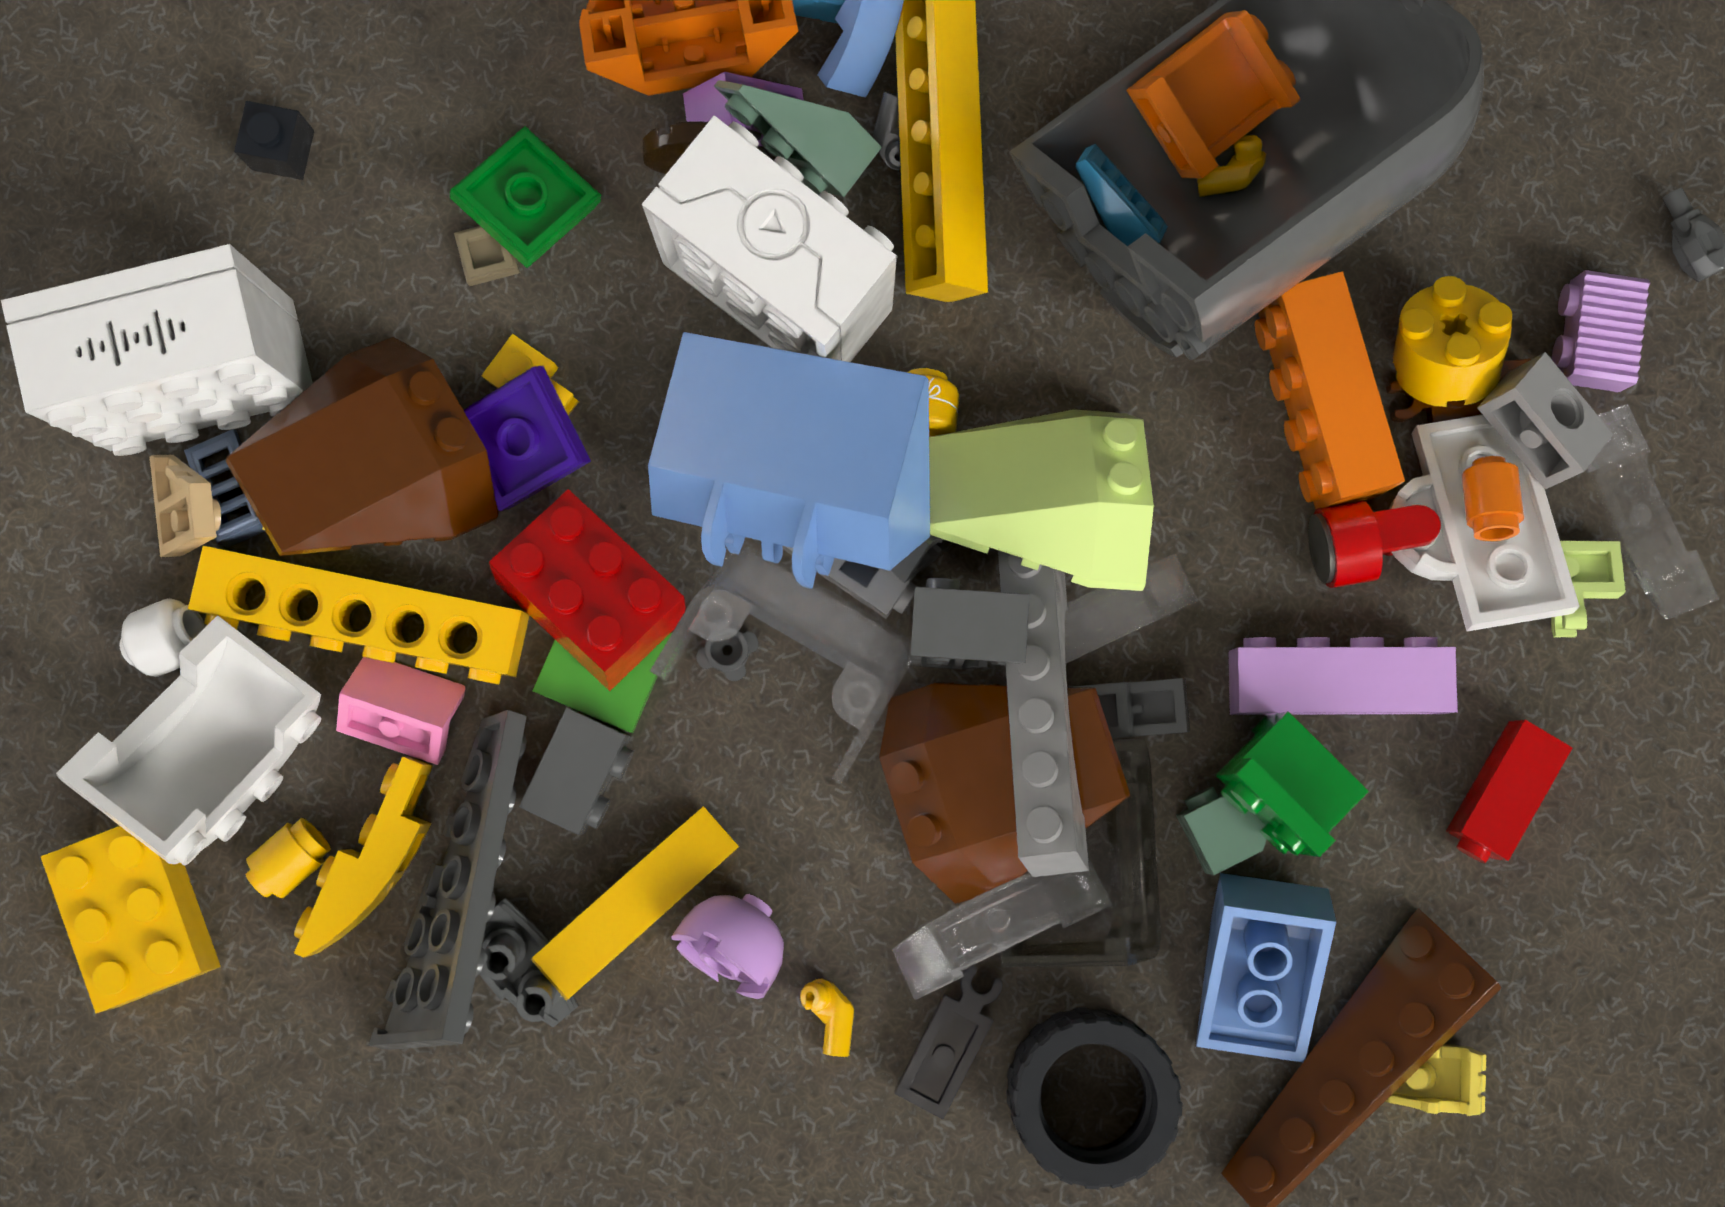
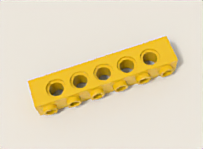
(227, 575)

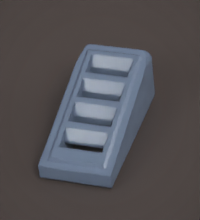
(243, 526)

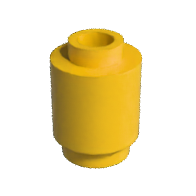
(286, 859)

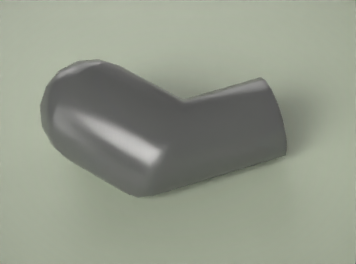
(887, 130)

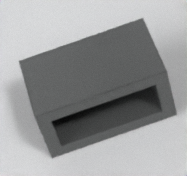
(577, 773)

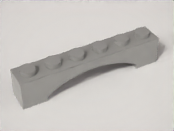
(1043, 762)

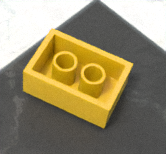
(128, 918)

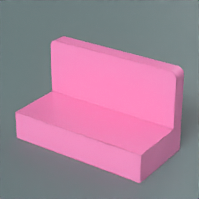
(399, 708)

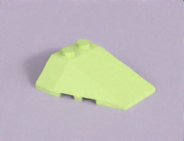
(1050, 491)

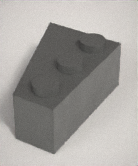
(967, 626)

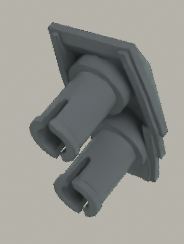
(508, 970)

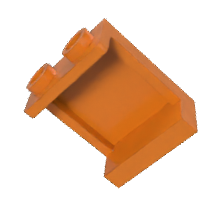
(1213, 92)

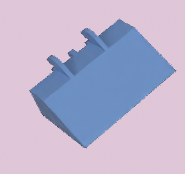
(793, 456)

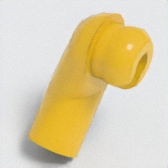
(1238, 172)
(834, 1011)

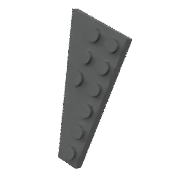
(457, 900)

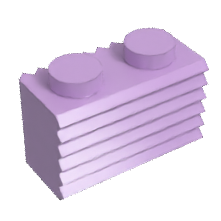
(1601, 330)

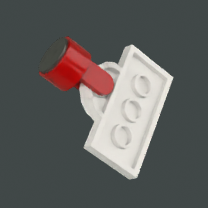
(1430, 536)

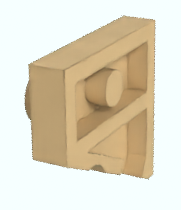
(182, 506)

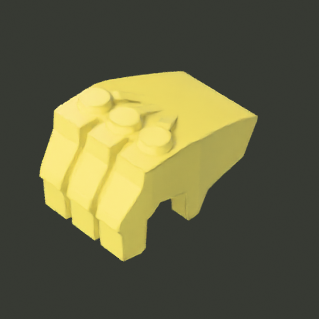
(1446, 1083)

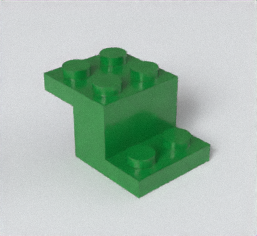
(1290, 785)

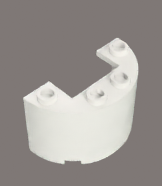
(200, 747)

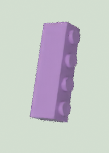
(1342, 679)

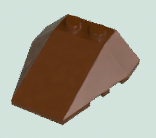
(368, 458)
(954, 779)

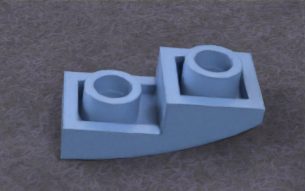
(863, 45)

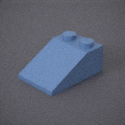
(1264, 967)

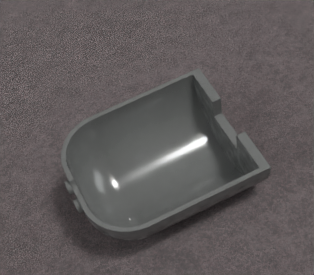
(1378, 121)

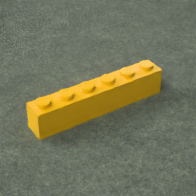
(941, 150)

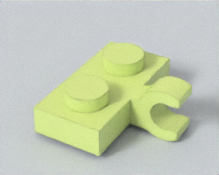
(1595, 573)

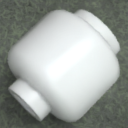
(157, 635)

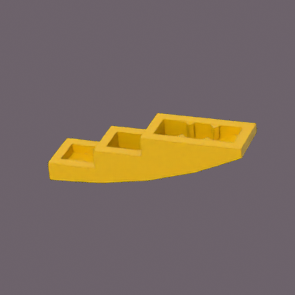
(634, 903)

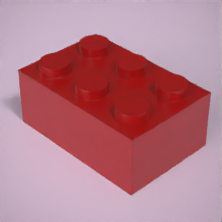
(588, 589)

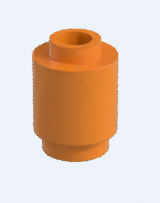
(1493, 498)

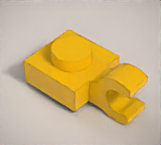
(516, 359)

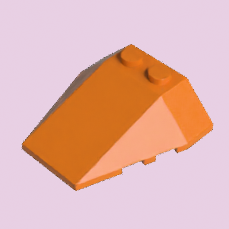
(681, 42)

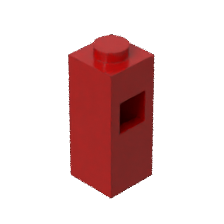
(1508, 791)

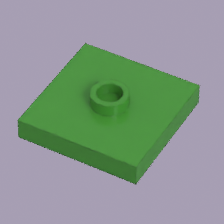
(574, 686)

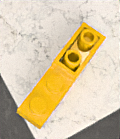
(359, 881)

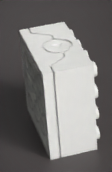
(771, 246)
(158, 350)

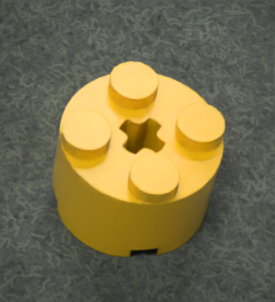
(1451, 343)

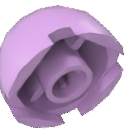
(733, 940)

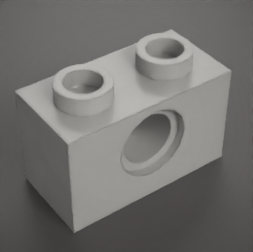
(1545, 421)

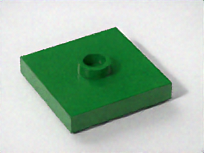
(525, 196)

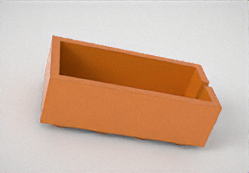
(1328, 393)

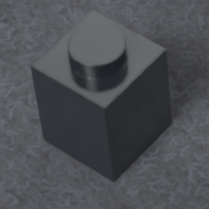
(274, 140)

